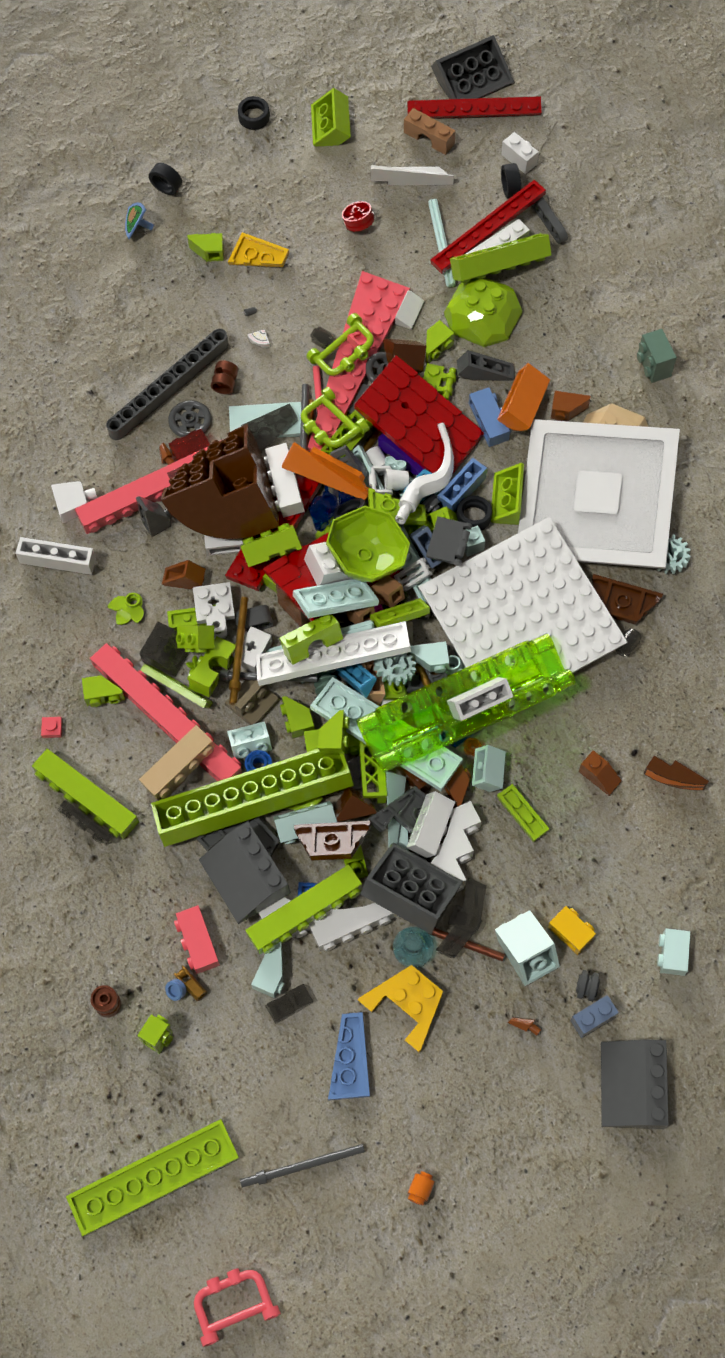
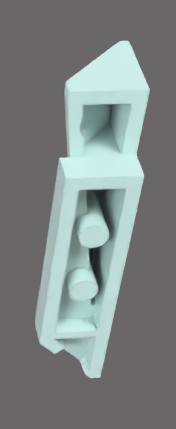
(395, 788)

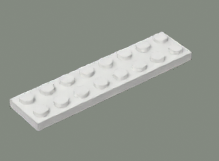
(352, 650)

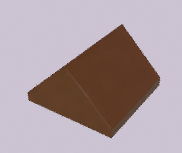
(409, 351)
(352, 805)

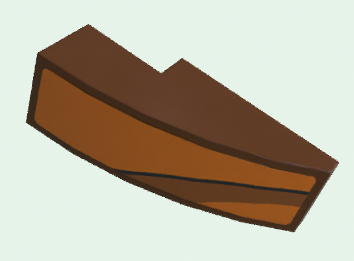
(675, 775)

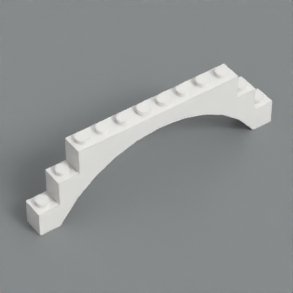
(346, 923)

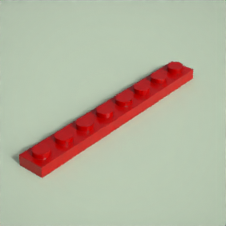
(477, 107)
(489, 225)

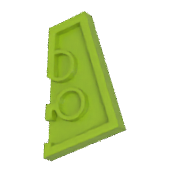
(390, 505)

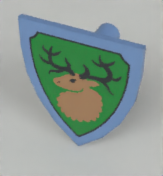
(135, 217)

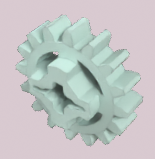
(676, 550)
(395, 668)

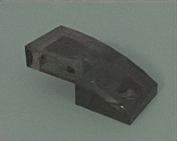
(289, 1004)

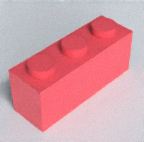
(196, 940)

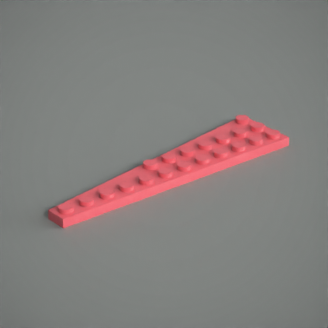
(377, 305)

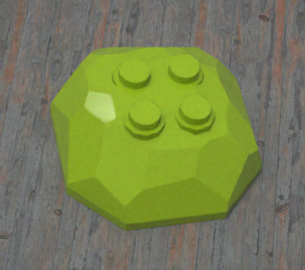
(483, 312)
(368, 544)

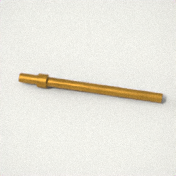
(235, 684)

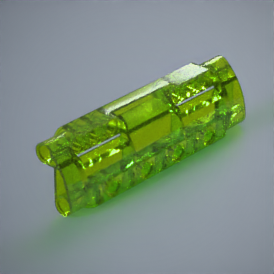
(426, 710)

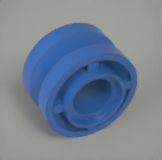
(257, 756)

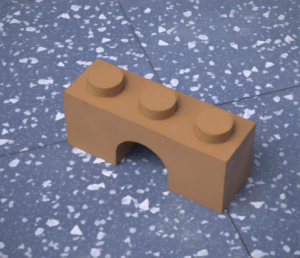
(441, 136)
(387, 591)

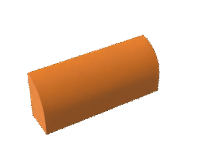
(523, 398)

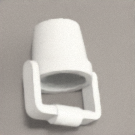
(393, 479)

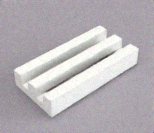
(421, 562)

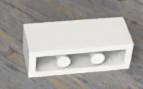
(480, 698)
(431, 824)

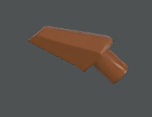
(166, 456)
(525, 1024)

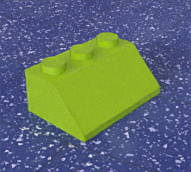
(330, 119)

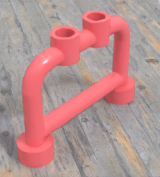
(214, 1286)

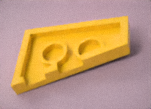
(257, 252)

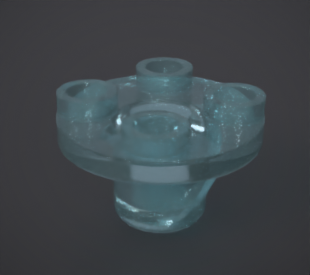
(413, 947)

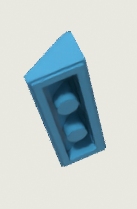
(358, 678)

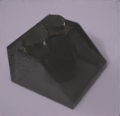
(162, 650)

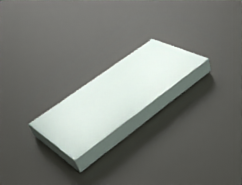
(242, 414)
(335, 598)

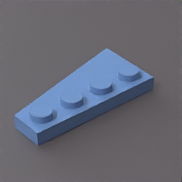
(350, 1063)

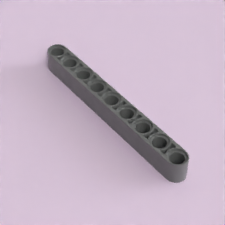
(165, 391)

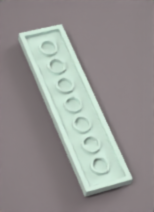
(432, 768)

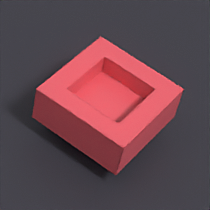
(356, 339)
(51, 727)

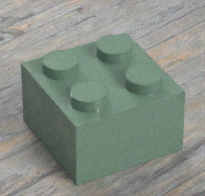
(656, 355)

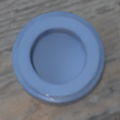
(175, 989)

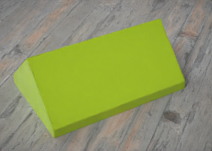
(507, 495)

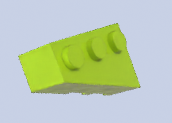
(270, 545)

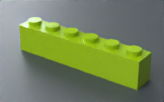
(500, 257)
(85, 794)
(304, 909)

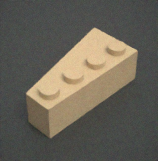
(177, 764)

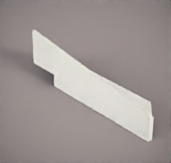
(411, 175)

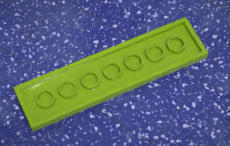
(152, 1177)

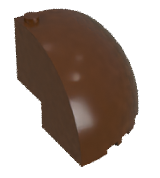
(224, 490)

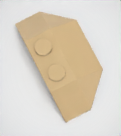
(615, 415)

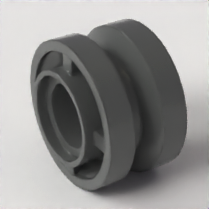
(587, 985)

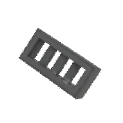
(354, 461)

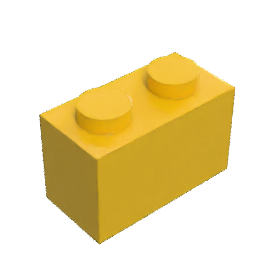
(572, 929)

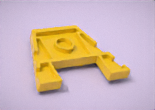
(414, 995)

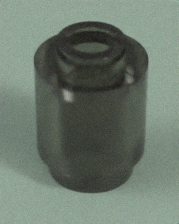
(322, 337)
(633, 638)

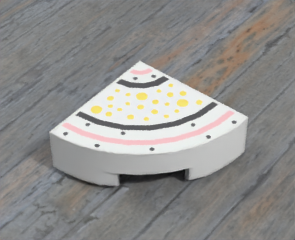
(259, 338)

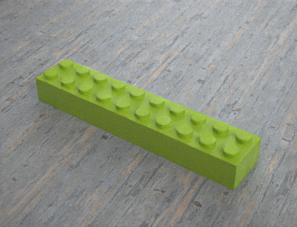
(250, 795)

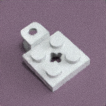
(216, 614)

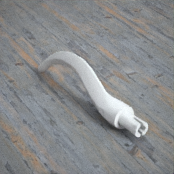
(427, 484)

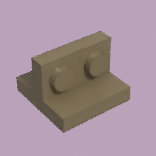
(253, 702)

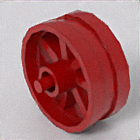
(358, 216)

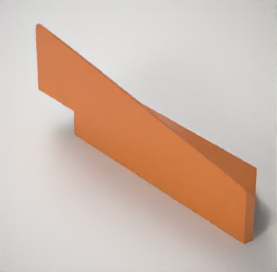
(326, 470)

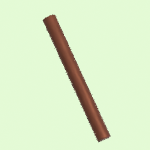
(472, 946)

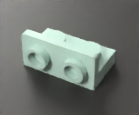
(249, 739)

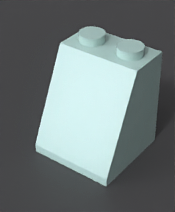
(528, 947)

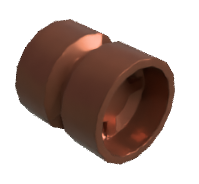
(224, 377)
(105, 1001)

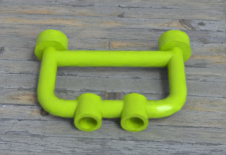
(316, 357)
(321, 436)

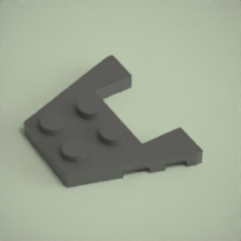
(404, 810)
(266, 837)

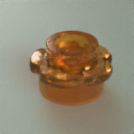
(471, 742)

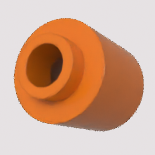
(420, 1188)

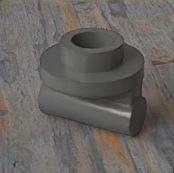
(431, 504)

